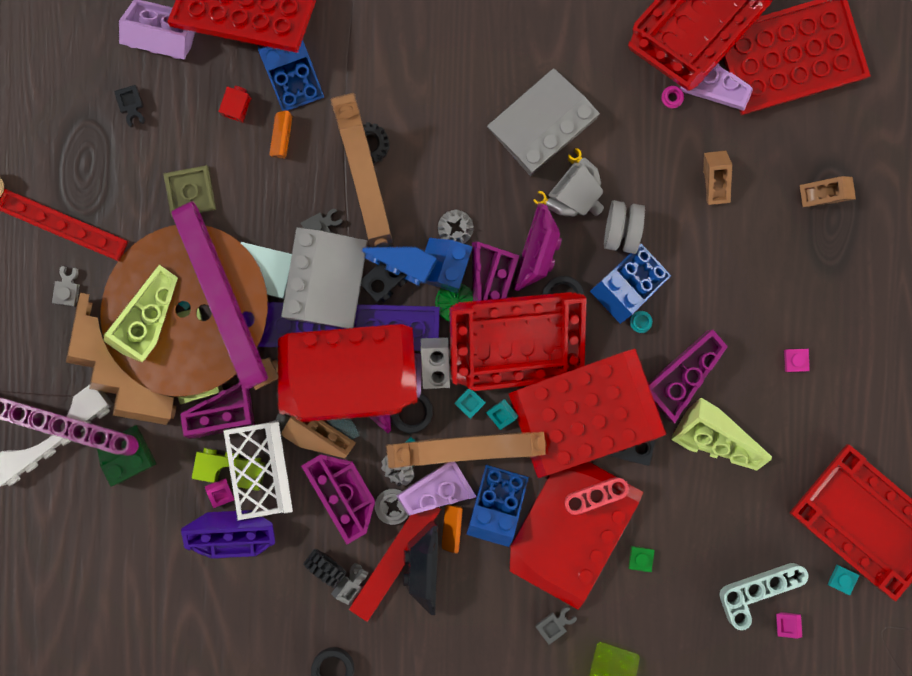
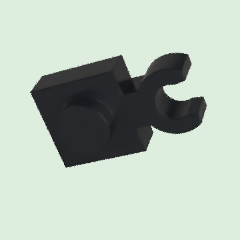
(129, 102)

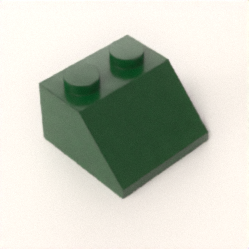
(119, 467)

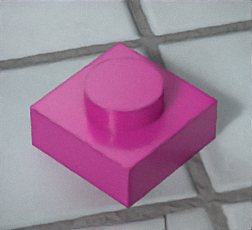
(796, 360)
(219, 493)
(789, 625)

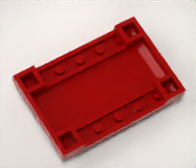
(589, 412)
(862, 520)

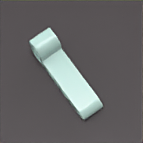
(764, 591)

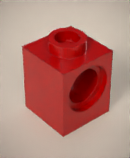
(235, 103)

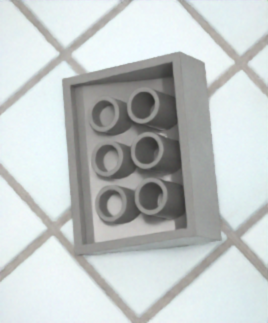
(543, 121)
(324, 278)

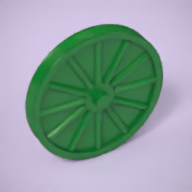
(446, 299)

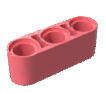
(606, 489)

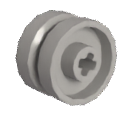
(625, 227)

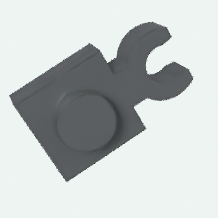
(319, 223)
(553, 627)

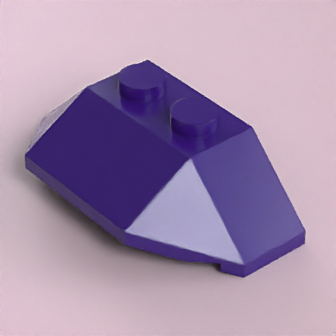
(226, 536)

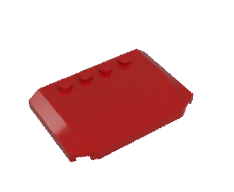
(691, 35)
(516, 340)
(346, 372)
(568, 550)

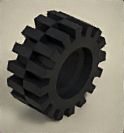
(382, 138)
(324, 568)

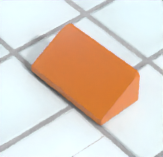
(281, 134)
(452, 528)

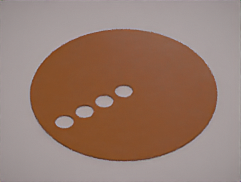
(188, 351)

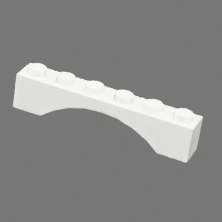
(85, 407)

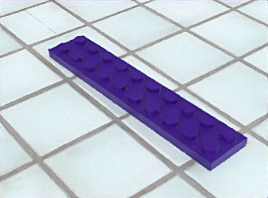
(421, 318)

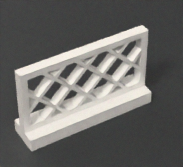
(278, 472)

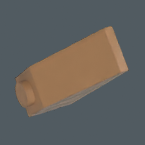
(318, 437)

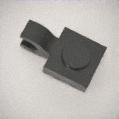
(350, 587)

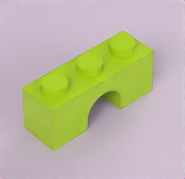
(209, 464)

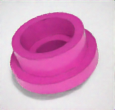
(677, 92)

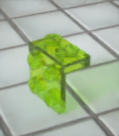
(613, 661)

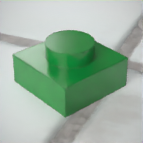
(641, 559)

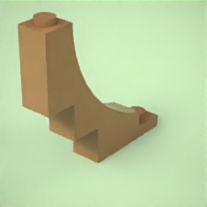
(362, 171)
(89, 350)
(466, 448)

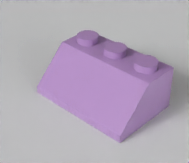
(146, 28)

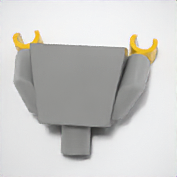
(577, 190)

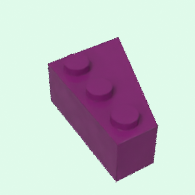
(491, 271)
(224, 411)

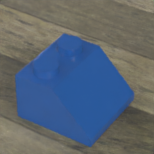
(451, 263)

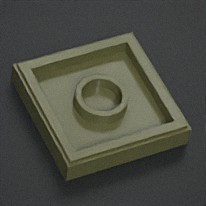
(188, 186)

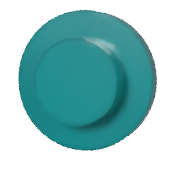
(641, 321)

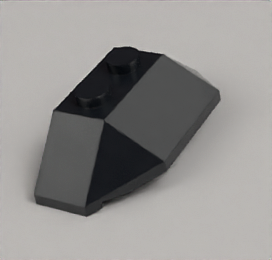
(422, 567)

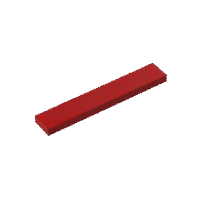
(62, 225)
(390, 565)

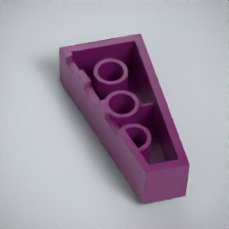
(685, 374)

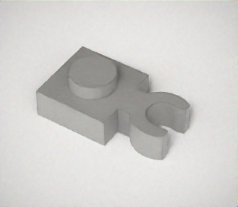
(65, 291)

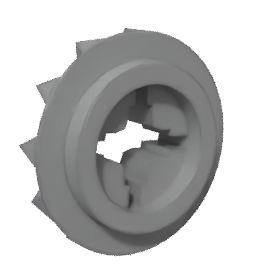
(452, 217)
(403, 477)
(381, 507)

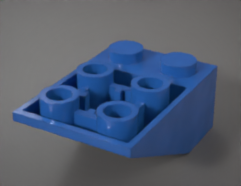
(291, 76)
(409, 260)
(630, 284)
(497, 506)

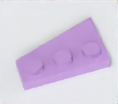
(723, 88)
(436, 489)

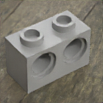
(433, 363)

